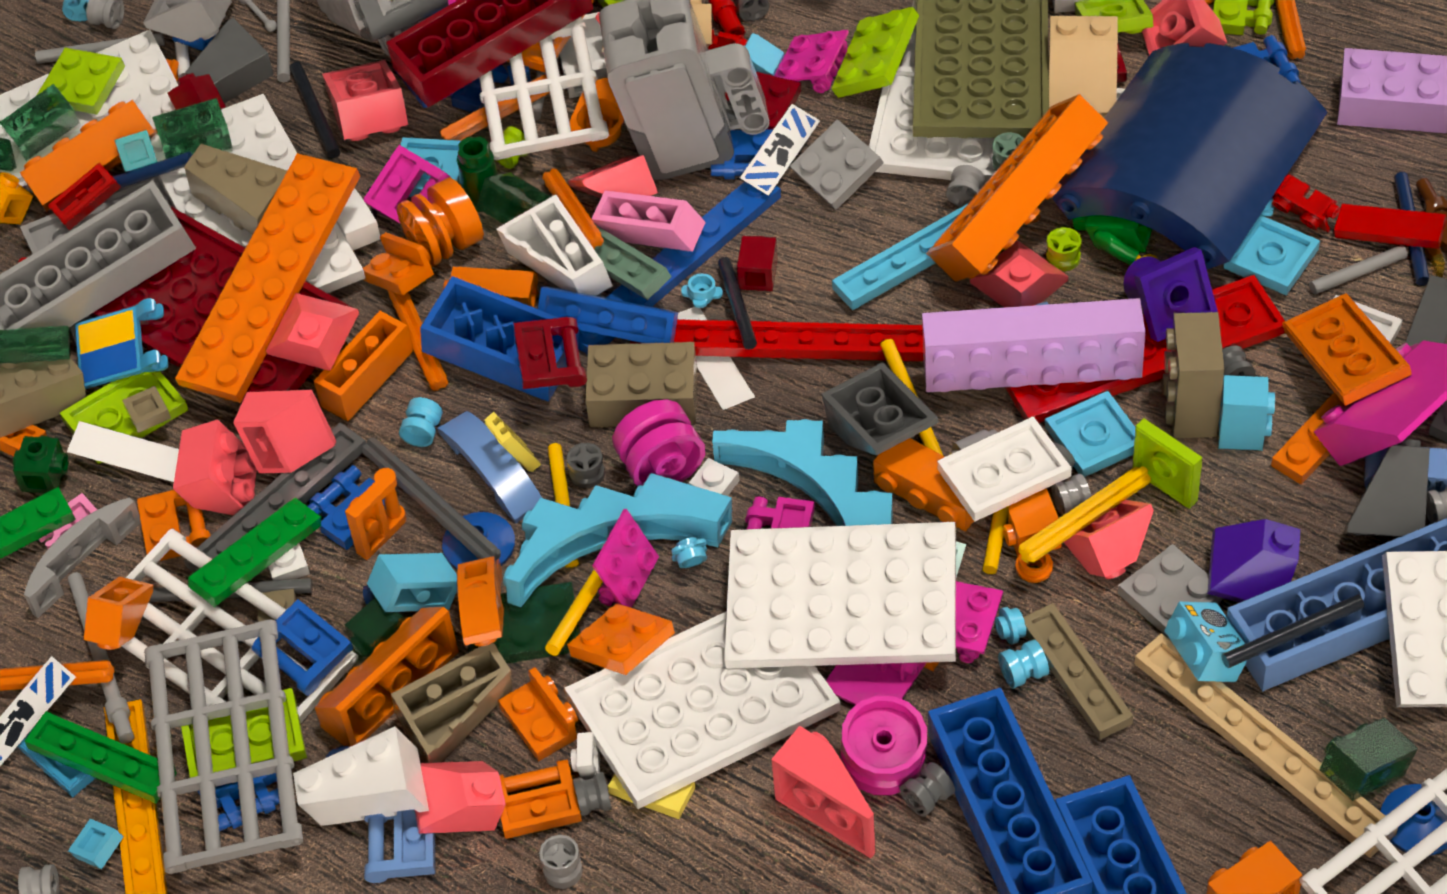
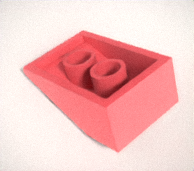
(366, 100)
(819, 788)

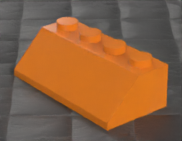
(364, 697)

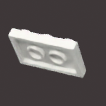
(1004, 468)

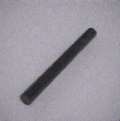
(315, 110)
(737, 303)
(1292, 631)

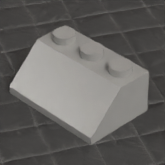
(187, 18)

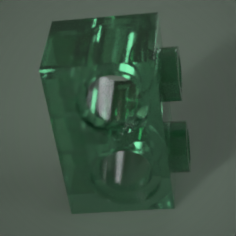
(191, 126)
(508, 197)

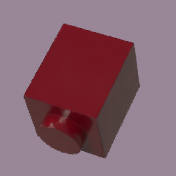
(194, 90)
(757, 263)

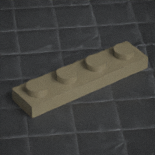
(1078, 672)

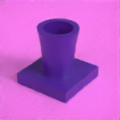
(1169, 288)

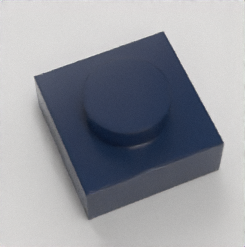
(468, 97)

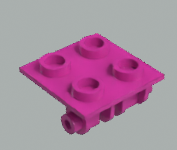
(814, 58)
(624, 562)
(974, 618)
(864, 681)

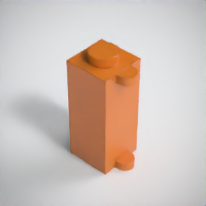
(510, 283)

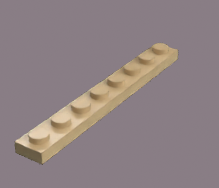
(1259, 741)

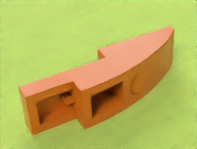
(480, 601)

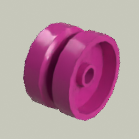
(658, 441)
(883, 744)

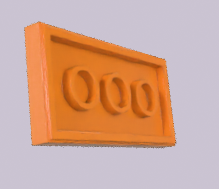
(1346, 349)

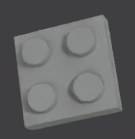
(836, 164)
(1163, 583)

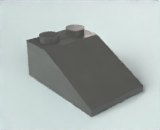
(876, 411)

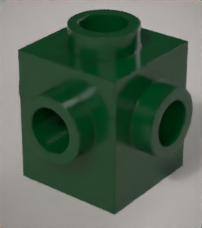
(39, 464)

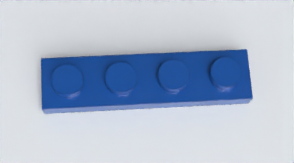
(610, 316)

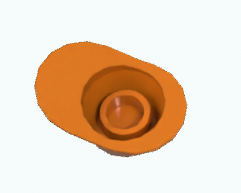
(610, 113)

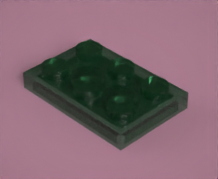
(532, 625)

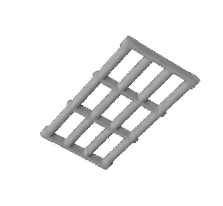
(244, 771)

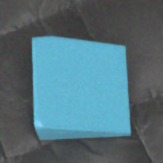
(764, 55)

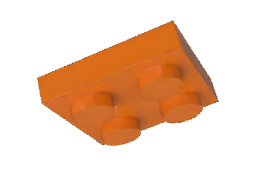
(621, 639)

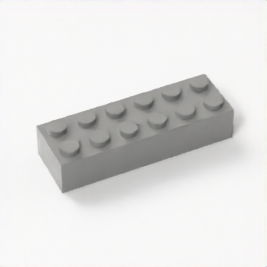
(93, 263)

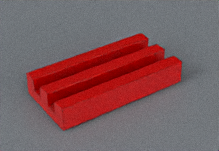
(86, 199)

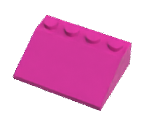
(1391, 412)

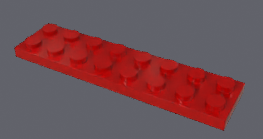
(1245, 319)

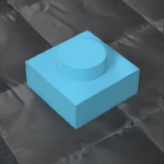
(95, 843)

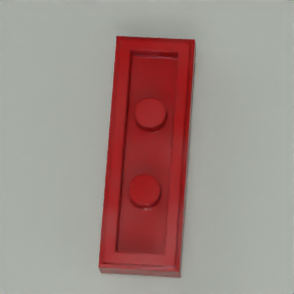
(1390, 226)

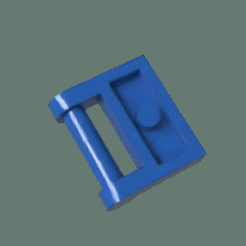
(311, 638)

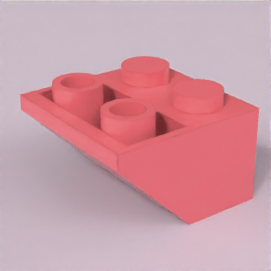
(283, 429)
(214, 469)

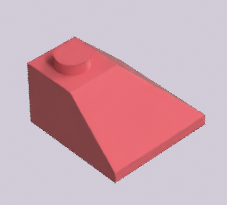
(1183, 23)
(624, 176)
(1020, 278)
(312, 331)
(1112, 539)
(460, 797)

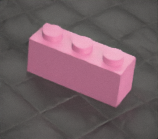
(649, 220)

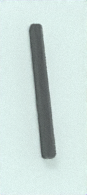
(431, 501)

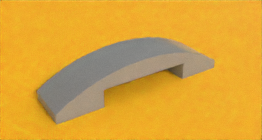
(73, 546)

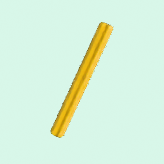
(1084, 514)

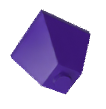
(1252, 559)

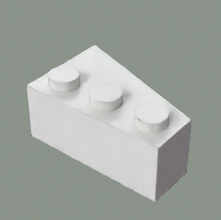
(555, 248)
(363, 780)

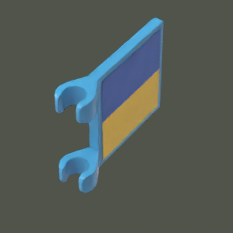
(112, 345)

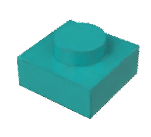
(135, 151)

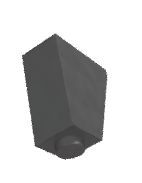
(233, 61)
(1395, 495)

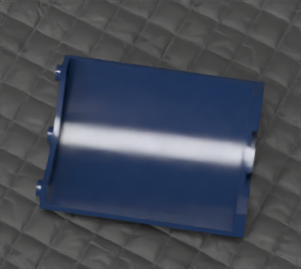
(1195, 147)

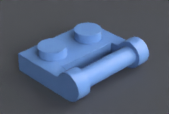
(412, 851)

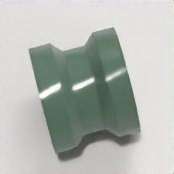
(1003, 146)

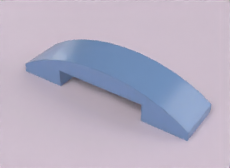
(493, 463)

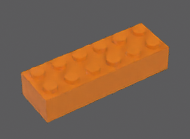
(1018, 189)

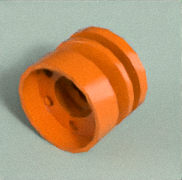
(441, 220)

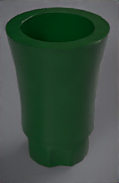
(474, 164)

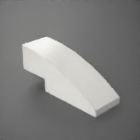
(358, 222)

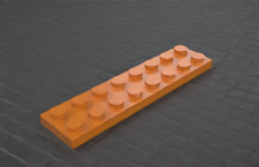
(267, 277)

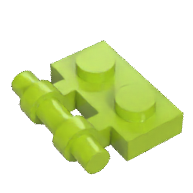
(1235, 16)

